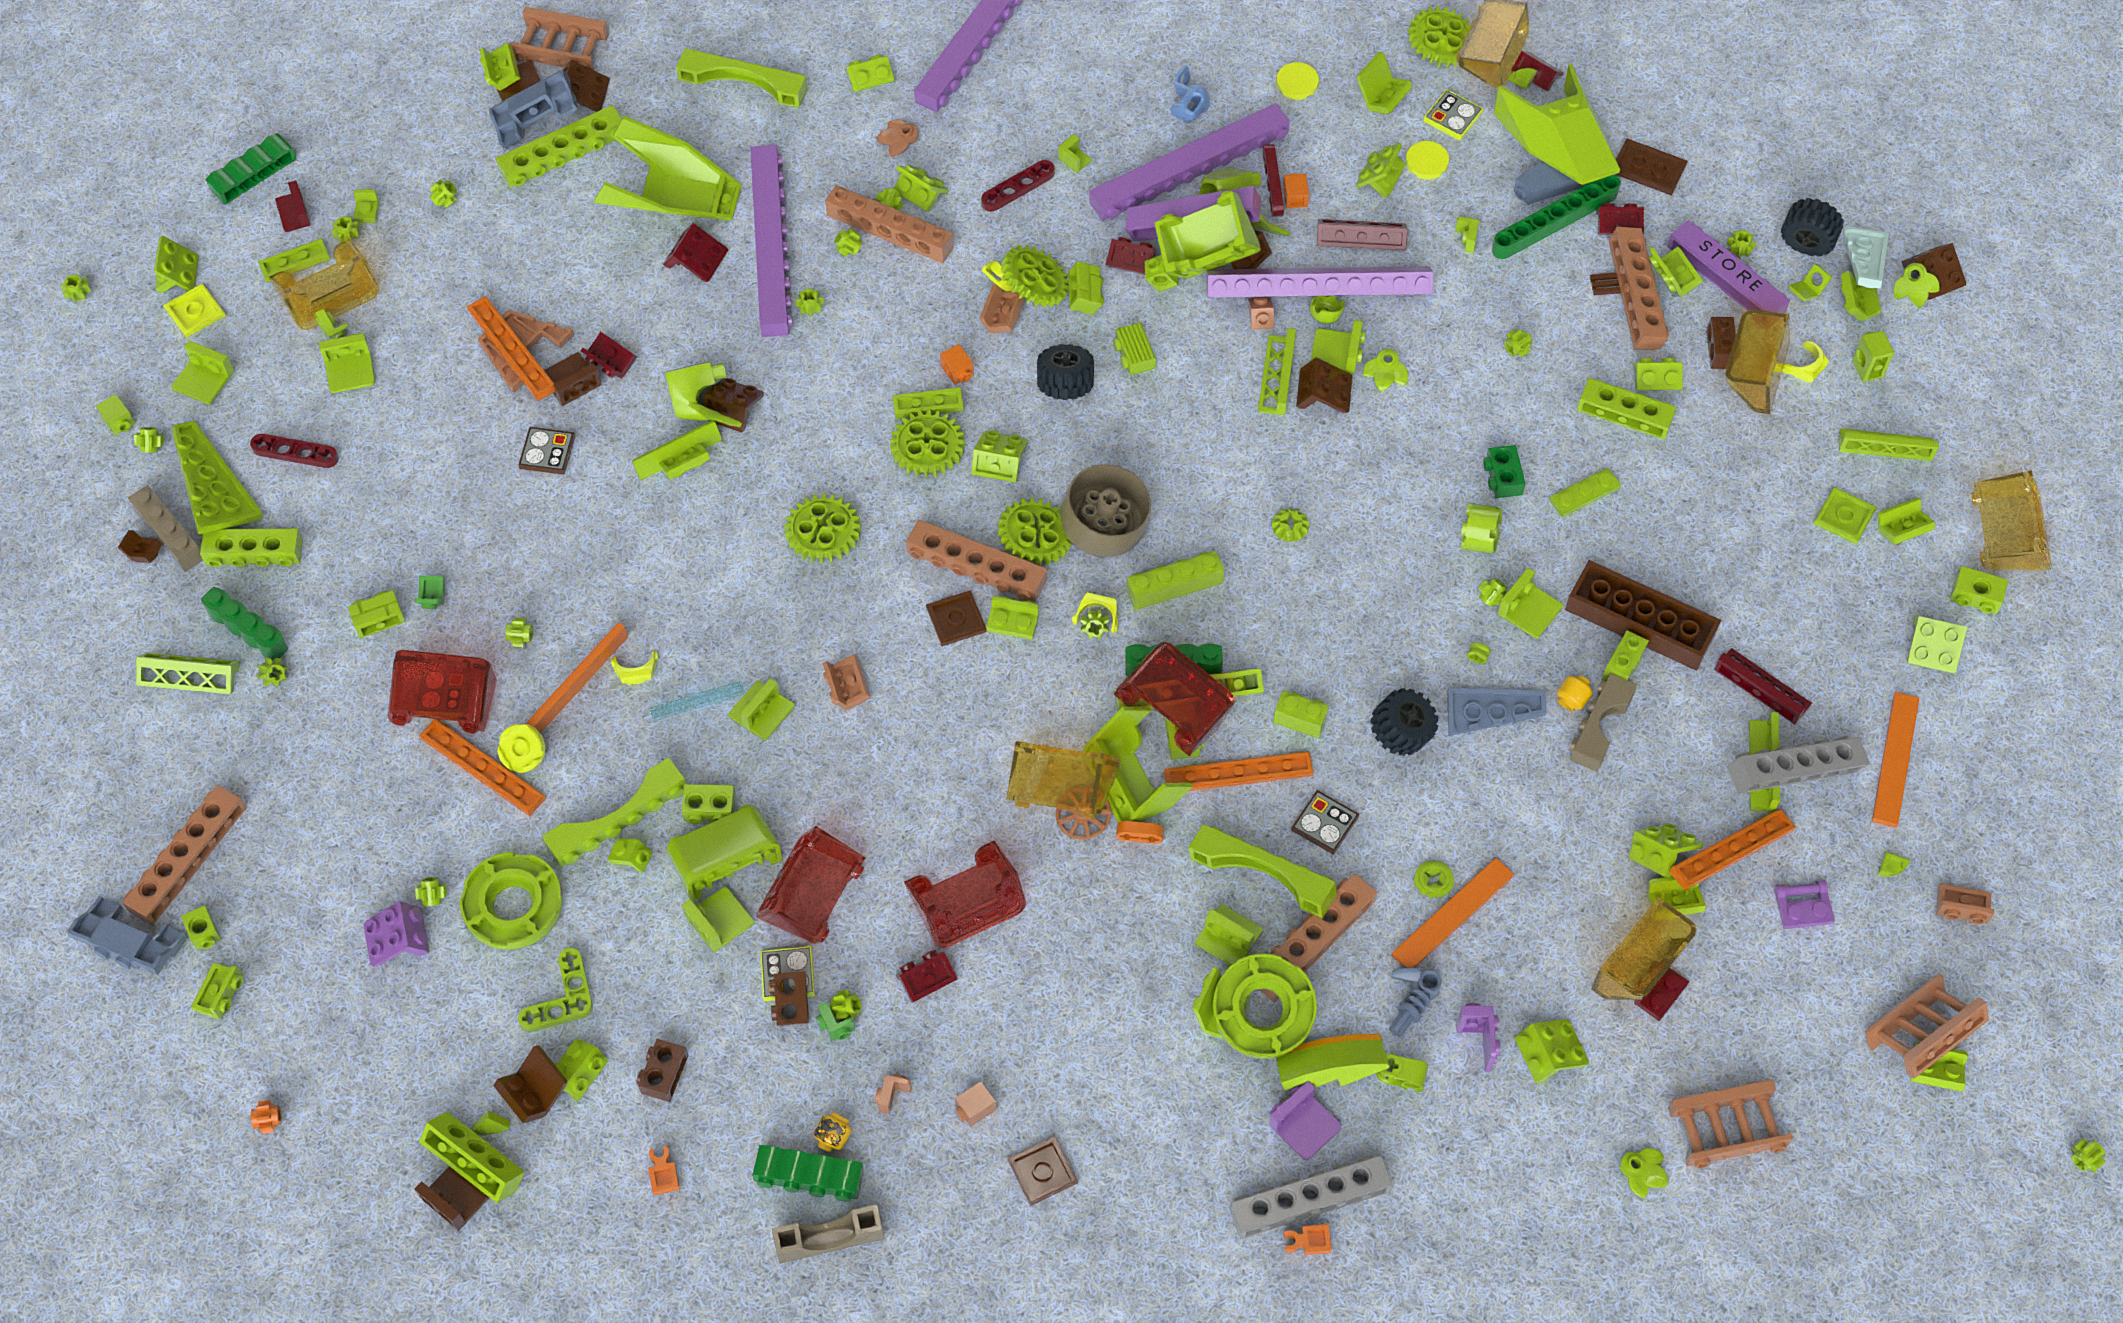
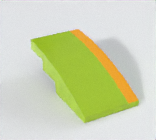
(1333, 1058)

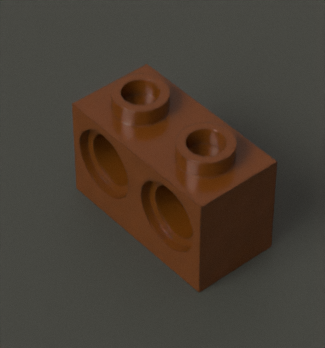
(1720, 340)
(797, 998)
(668, 1071)

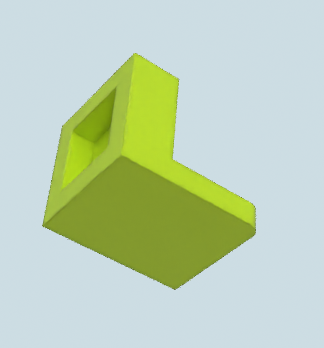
(1071, 155)

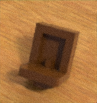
(138, 548)

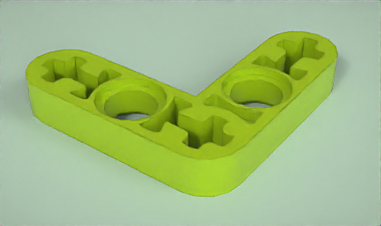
(572, 997)

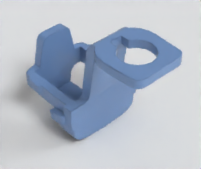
(1194, 93)

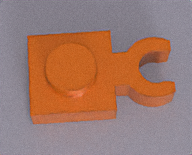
(664, 1174)
(1314, 1240)

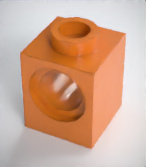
(1296, 190)
(957, 364)

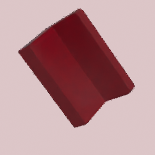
(1545, 73)
(292, 209)

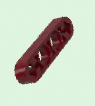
(1273, 180)
(1015, 183)
(294, 451)

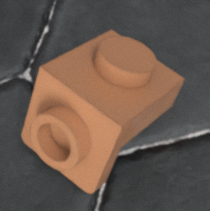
(1261, 312)
(885, 1095)

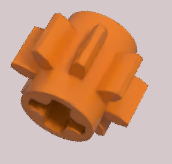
(266, 1116)

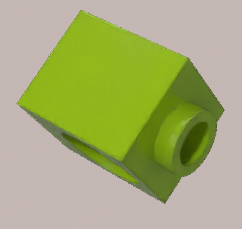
(1157, 276)
(115, 414)
(195, 921)

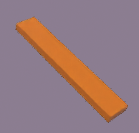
(511, 348)
(578, 678)
(1895, 760)
(482, 767)
(1242, 771)
(1732, 849)
(1452, 914)

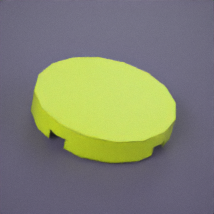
(1297, 80)
(1427, 159)
(521, 748)

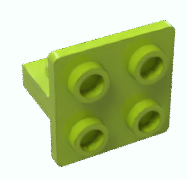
(1382, 170)
(918, 187)
(174, 266)
(762, 709)
(1228, 935)

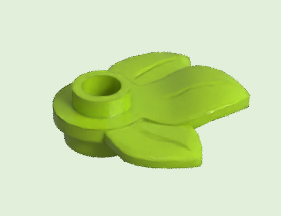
(1916, 288)
(1384, 372)
(1647, 1172)

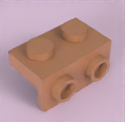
(1001, 310)
(846, 682)
(1964, 904)

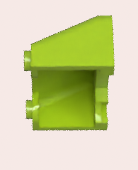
(1206, 237)
(722, 849)

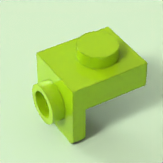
(630, 853)

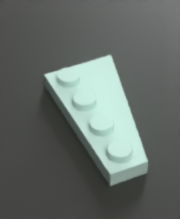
(1867, 254)

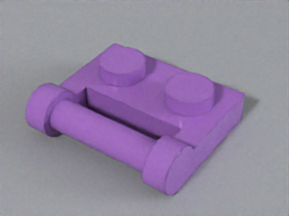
(1806, 912)

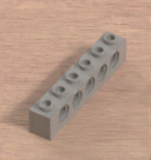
(1798, 764)
(1250, 1224)

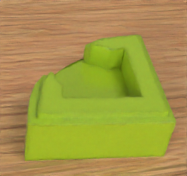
(1523, 77)
(1892, 865)
(491, 1124)

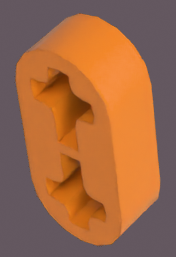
(1140, 832)

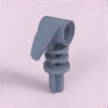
(1418, 999)

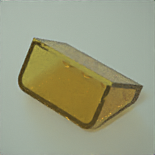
(1495, 41)
(1758, 358)
(1645, 954)

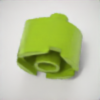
(1482, 528)

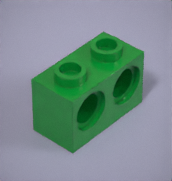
(1509, 471)

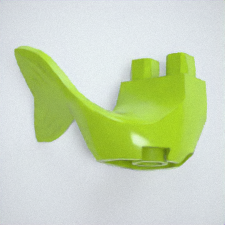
(1234, 179)
(687, 384)

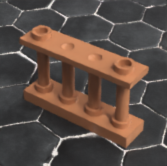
(555, 23)
(1935, 1044)
(1735, 1099)

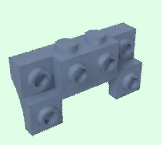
(532, 104)
(122, 942)

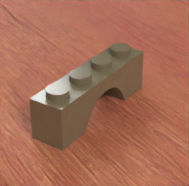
(166, 527)
(1613, 699)
(804, 1241)

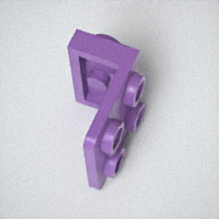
(394, 932)
(1481, 1019)
(1303, 1122)

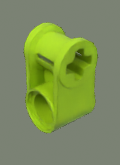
(1405, 1073)

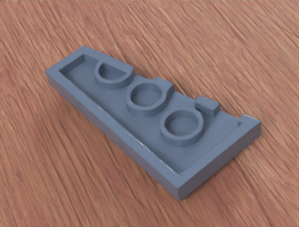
(1486, 708)

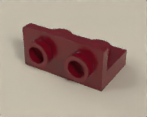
(1611, 217)
(1129, 256)
(926, 975)
(1663, 995)

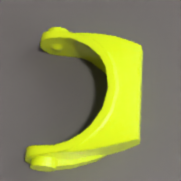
(995, 267)
(1809, 372)
(1098, 600)
(638, 674)

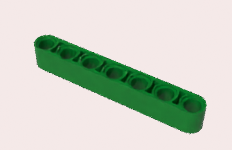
(1555, 216)

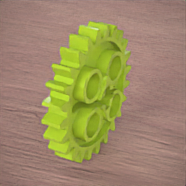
(1438, 35)
(1035, 276)
(927, 443)
(806, 520)
(1015, 532)

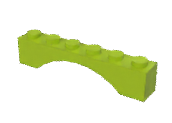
(702, 67)
(573, 839)
(1219, 850)

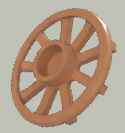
(1083, 821)

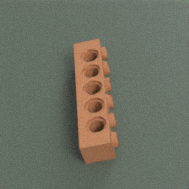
(889, 224)
(1638, 289)
(970, 551)
(183, 868)
(1352, 889)

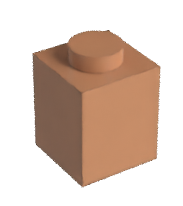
(974, 1104)

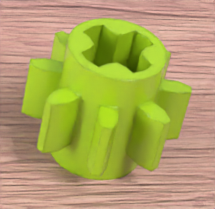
(443, 193)
(890, 197)
(345, 228)
(848, 242)
(1741, 243)
(75, 287)
(809, 301)
(1518, 343)
(148, 439)
(1492, 591)
(1099, 620)
(519, 632)
(277, 674)
(430, 891)
(845, 1005)
(2088, 1155)

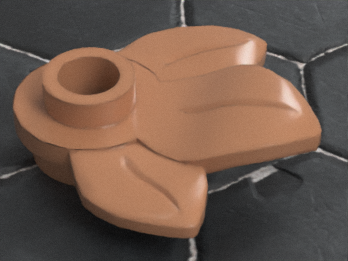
(898, 136)

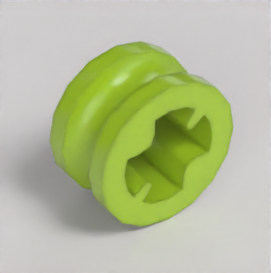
(1478, 653)

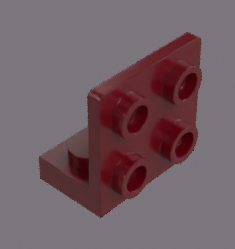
(697, 253)

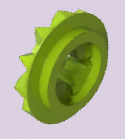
(1282, 529)
(1433, 869)

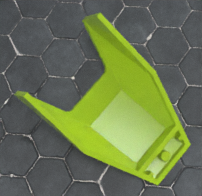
(1560, 132)
(677, 178)

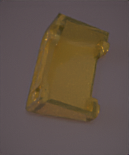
(332, 289)
(2012, 523)
(1061, 778)

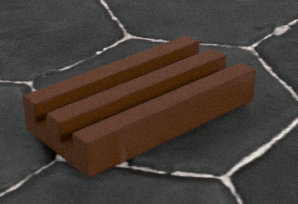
(1604, 291)

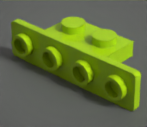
(679, 454)

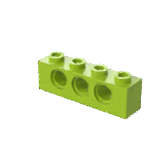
(1634, 416)
(240, 541)
(471, 1157)

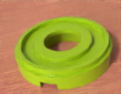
(498, 874)
(1283, 979)

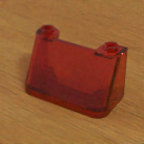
(441, 689)
(1179, 693)
(810, 885)
(969, 899)

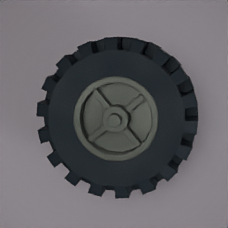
(1812, 227)
(1065, 371)
(1404, 721)

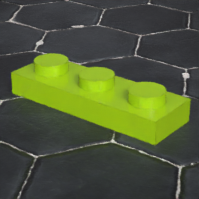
(295, 259)
(936, 400)
(1585, 492)

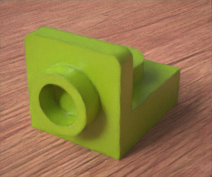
(366, 206)
(1469, 228)
(326, 323)

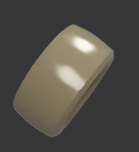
(1111, 495)

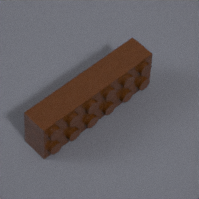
(1625, 605)

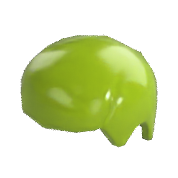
(1326, 309)

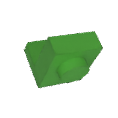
(431, 591)
(835, 1030)

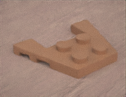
(529, 332)

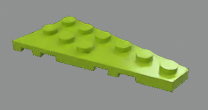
(212, 487)

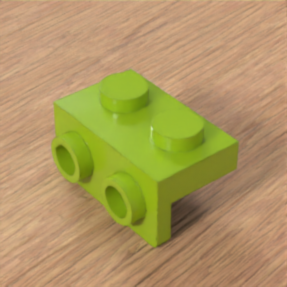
(500, 66)
(869, 73)
(1860, 301)
(1658, 376)
(1904, 521)
(1672, 893)
(217, 991)
(580, 1067)

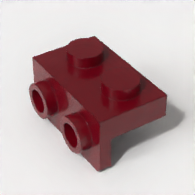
(610, 355)

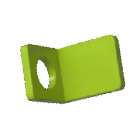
(1807, 288)

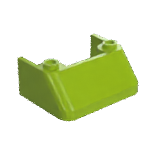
(1132, 793)

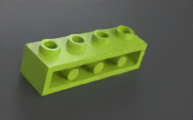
(1175, 580)

